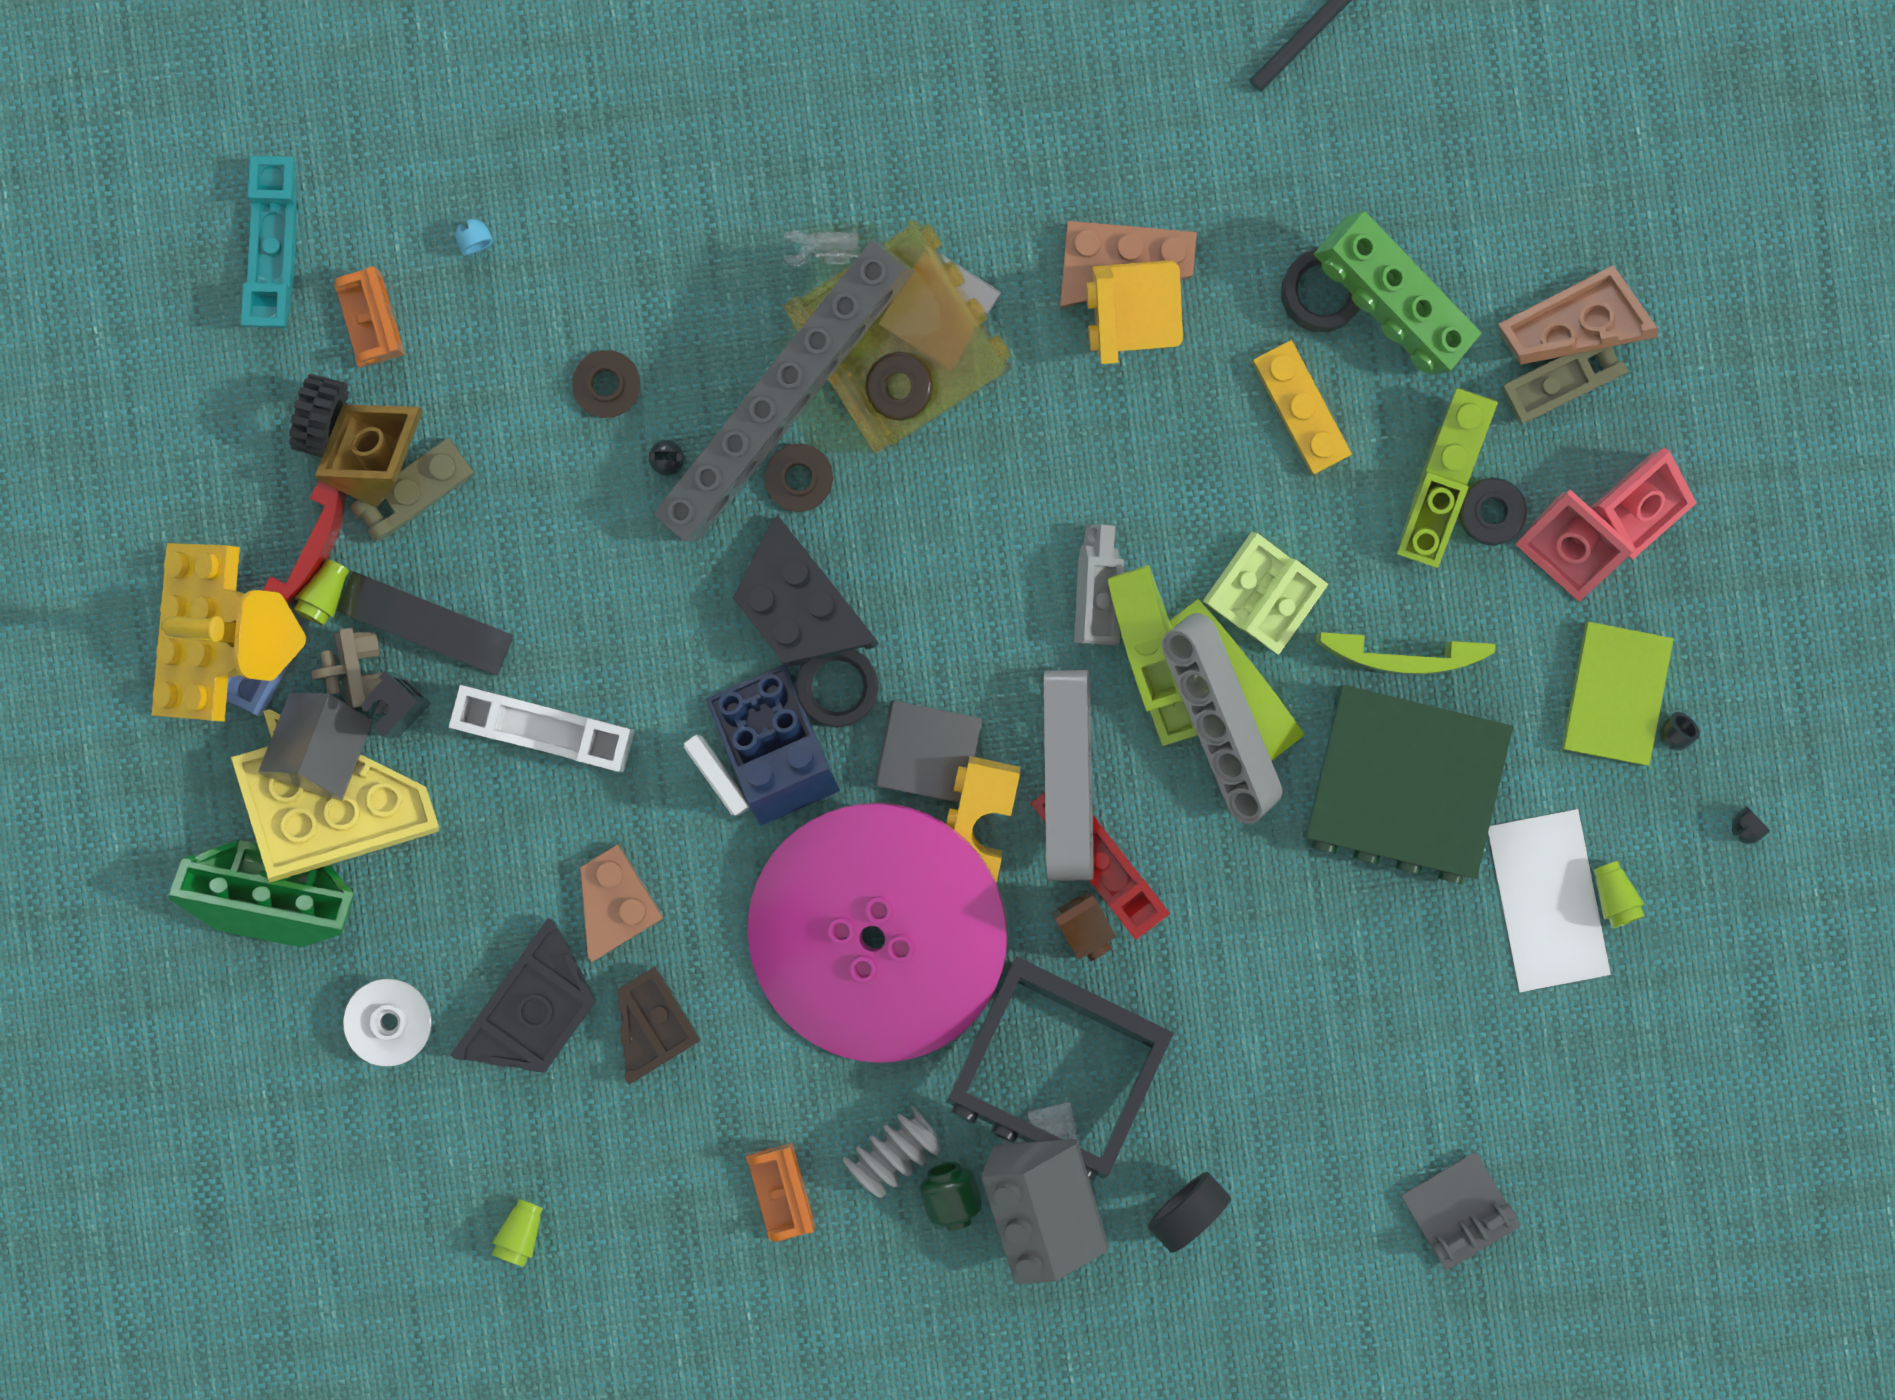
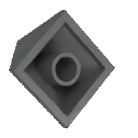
(316, 744)

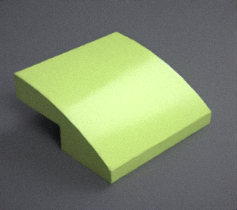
(1265, 593)

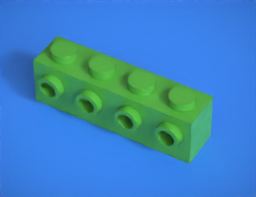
(1396, 294)

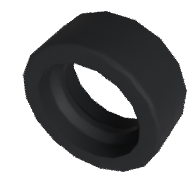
(1298, 311)
(843, 718)
(1189, 1212)

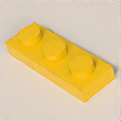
(1301, 407)

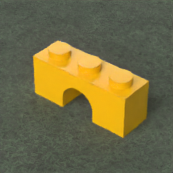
(985, 789)

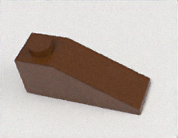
(1084, 926)

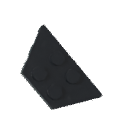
(797, 603)
(532, 1008)

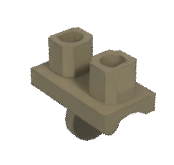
(349, 649)

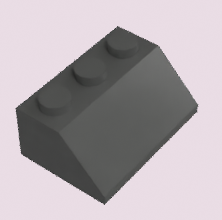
(1043, 1209)

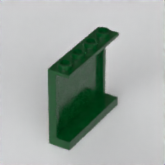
(1408, 784)

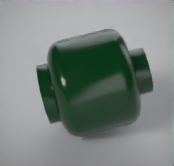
(951, 1196)

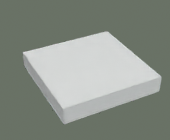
(716, 775)

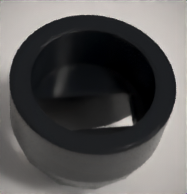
(666, 467)
(1679, 731)
(1748, 827)

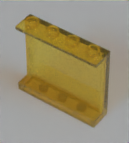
(925, 319)

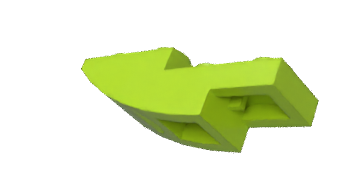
(1446, 477)
(1142, 627)

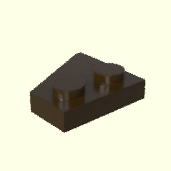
(652, 1024)

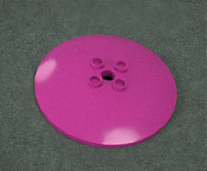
(913, 883)

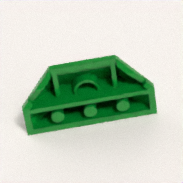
(234, 896)

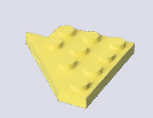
(309, 830)

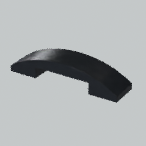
(425, 623)

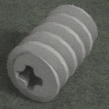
(894, 1154)

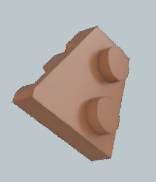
(614, 902)

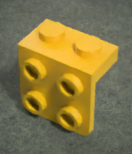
(1134, 308)

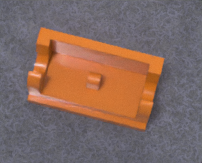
(369, 317)
(781, 1192)

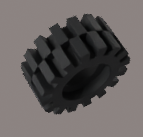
(316, 414)

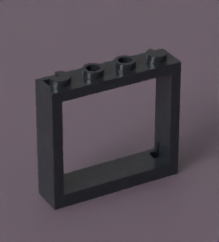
(1088, 1004)

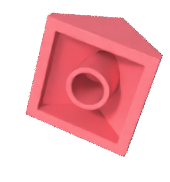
(1646, 500)
(1574, 545)

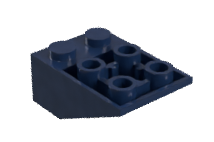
(772, 745)

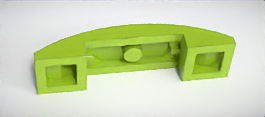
(1351, 649)
(1270, 715)

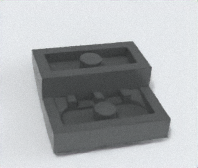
(925, 749)

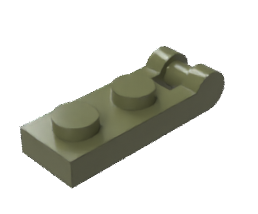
(1560, 383)
(417, 489)

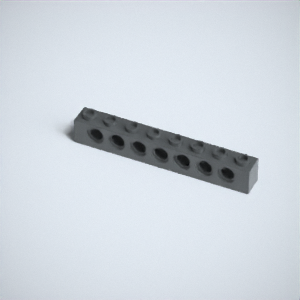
(784, 392)

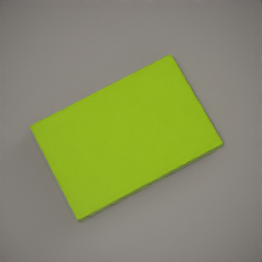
(1617, 693)

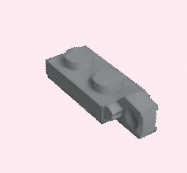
(1095, 611)

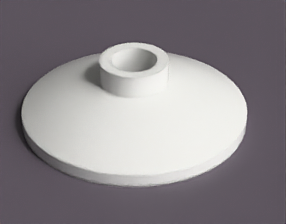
(365, 1024)

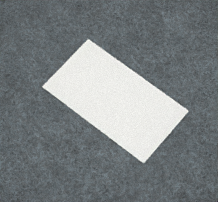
(1548, 900)

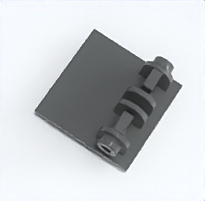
(1460, 1211)

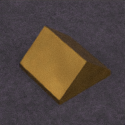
(368, 450)

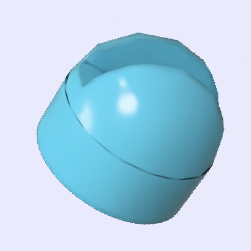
(474, 238)

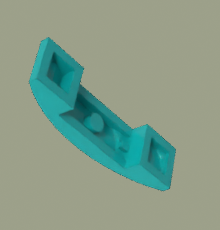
(271, 242)

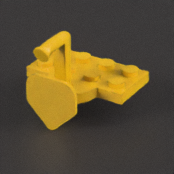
(215, 632)

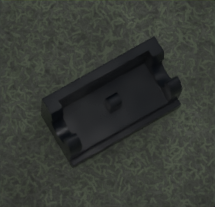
(397, 700)

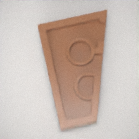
(1117, 244)
(1579, 320)

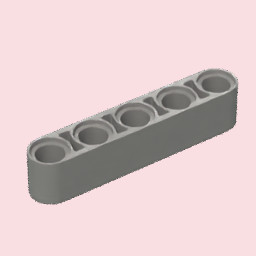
(1222, 718)
(1068, 775)

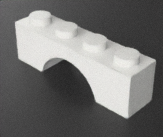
(541, 728)

